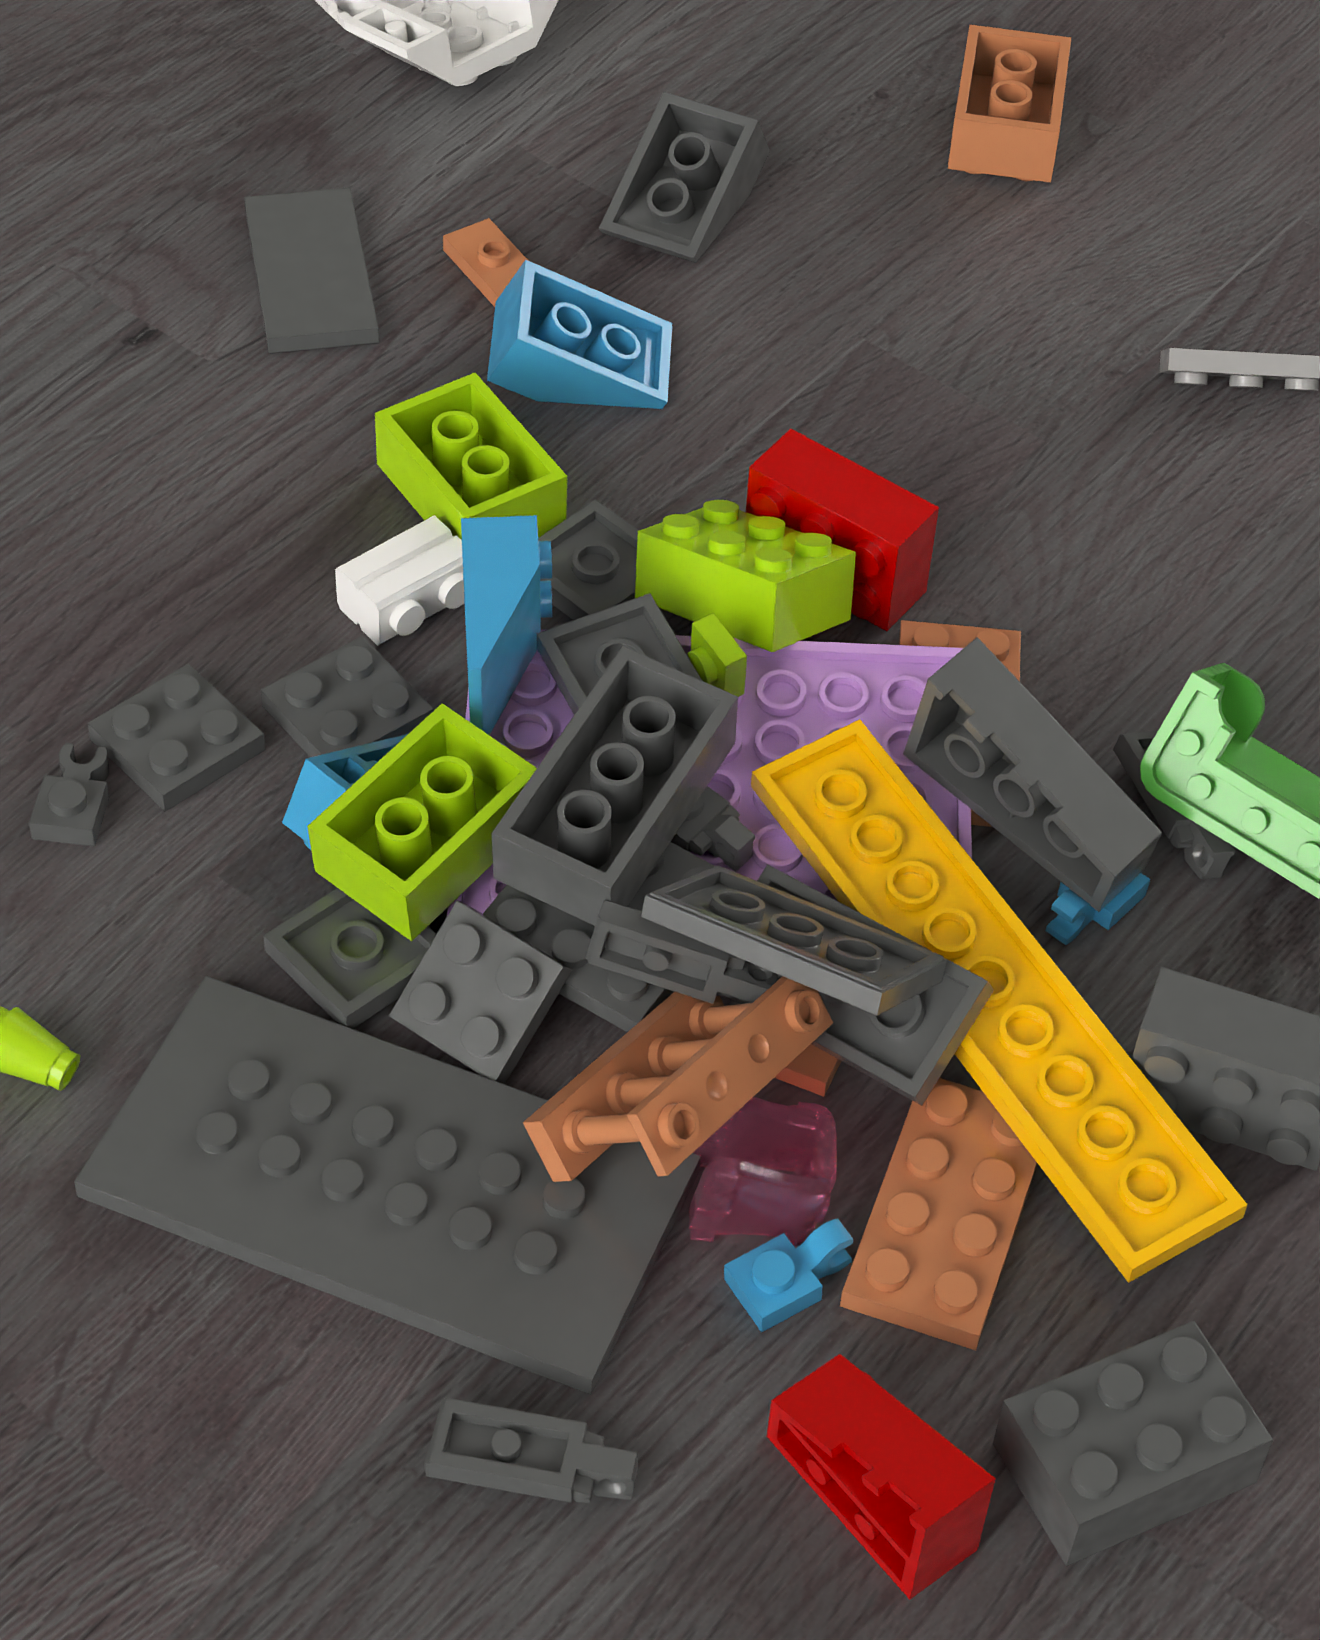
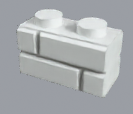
(402, 581)

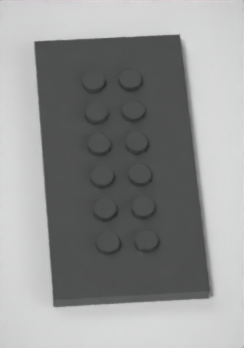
(384, 1183)

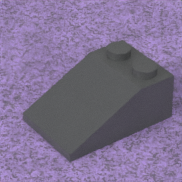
(686, 178)

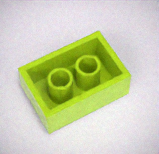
(468, 457)
(748, 571)
(419, 821)

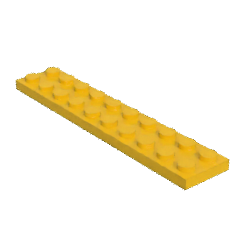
(1036, 1043)

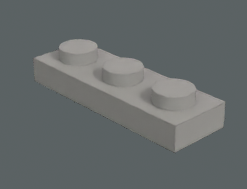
(1243, 368)

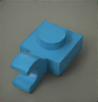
(1076, 913)
(783, 1279)

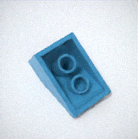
(577, 344)
(502, 607)

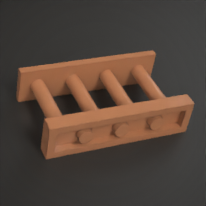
(676, 1078)

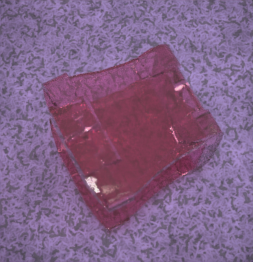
(742, 1192)

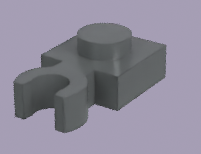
(72, 805)

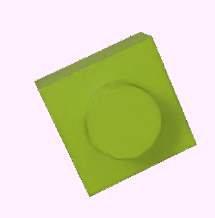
(717, 656)

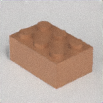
(1010, 103)

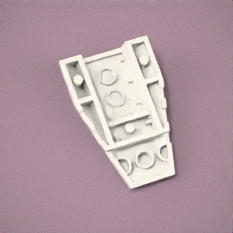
(446, 36)

